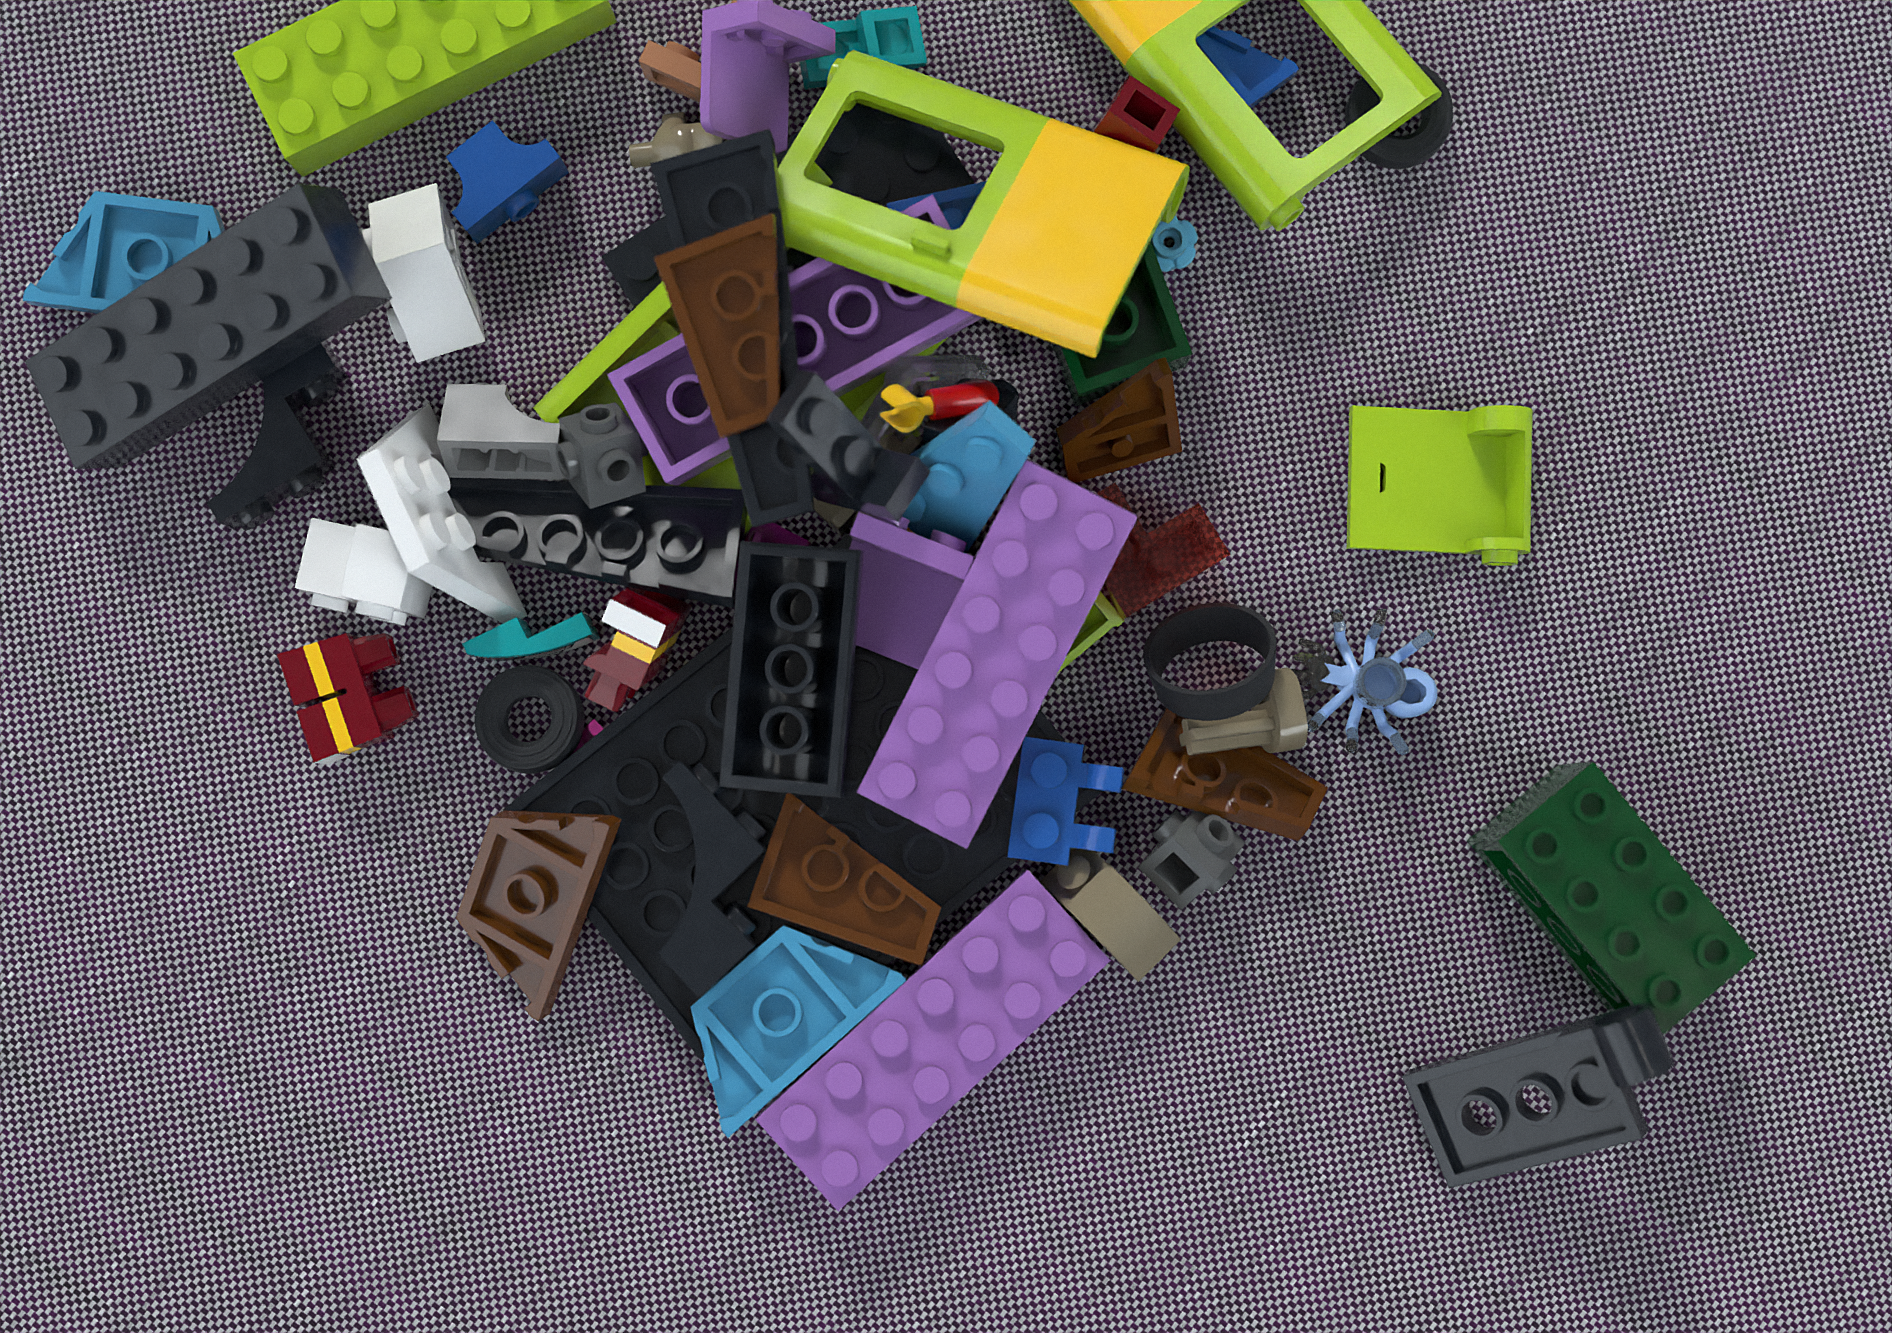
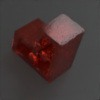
(1162, 560)

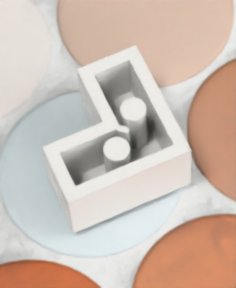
(424, 273)
(360, 568)

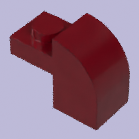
(1137, 116)

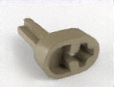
(1274, 723)

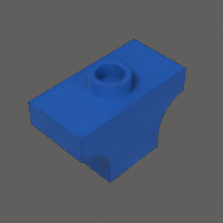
(501, 179)

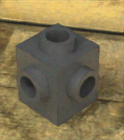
(601, 454)
(1191, 855)

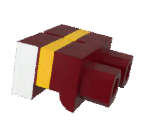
(643, 642)
(362, 714)

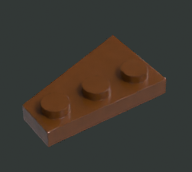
(730, 319)
(839, 889)

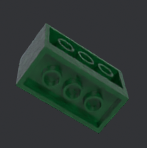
(1610, 895)

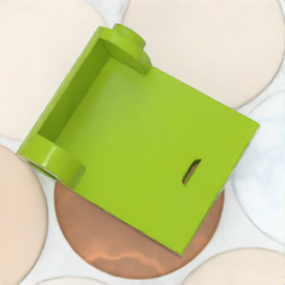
(1446, 481)

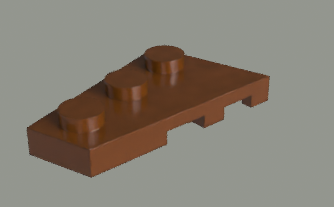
(1233, 784)

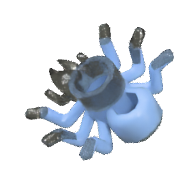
(1374, 685)

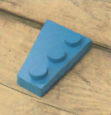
(968, 474)

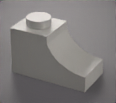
(492, 439)

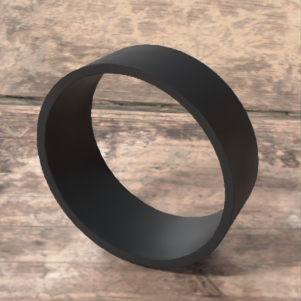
(1209, 624)

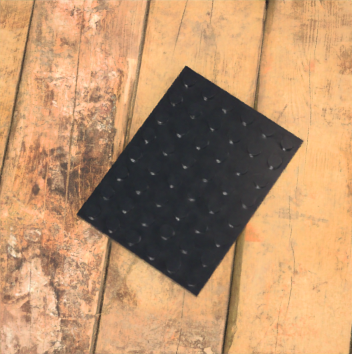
(653, 852)

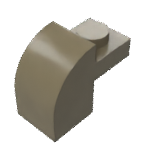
(1111, 911)

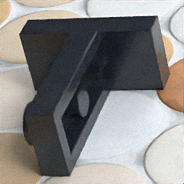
(845, 457)

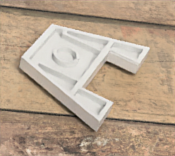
(426, 528)

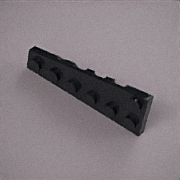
(702, 197)
(654, 541)

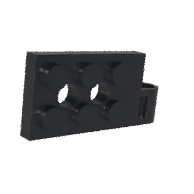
(1580, 1067)

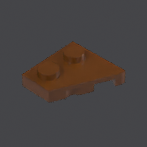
(1123, 427)

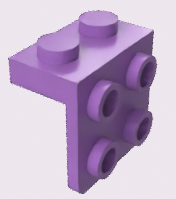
(747, 66)
(905, 586)

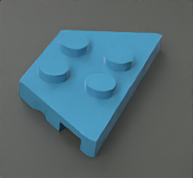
(119, 248)
(781, 1016)

